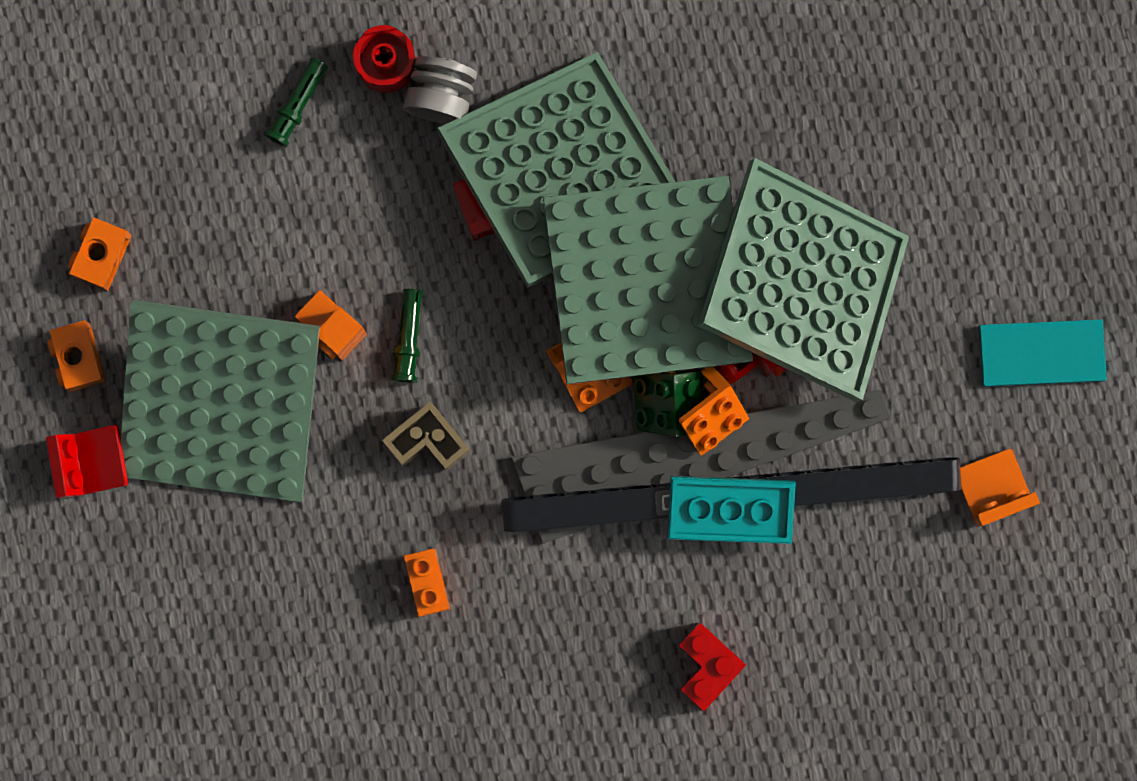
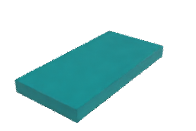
(1042, 353)
(731, 509)

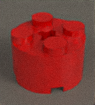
(368, 57)

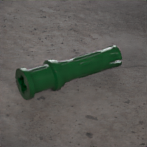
(292, 117)
(407, 350)

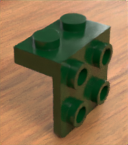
(664, 399)

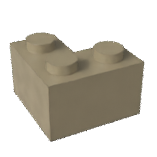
(423, 431)

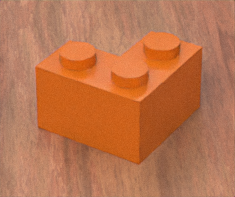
(338, 329)

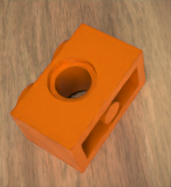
(99, 272)
(89, 369)
(427, 582)

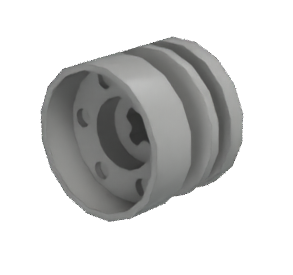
(441, 84)

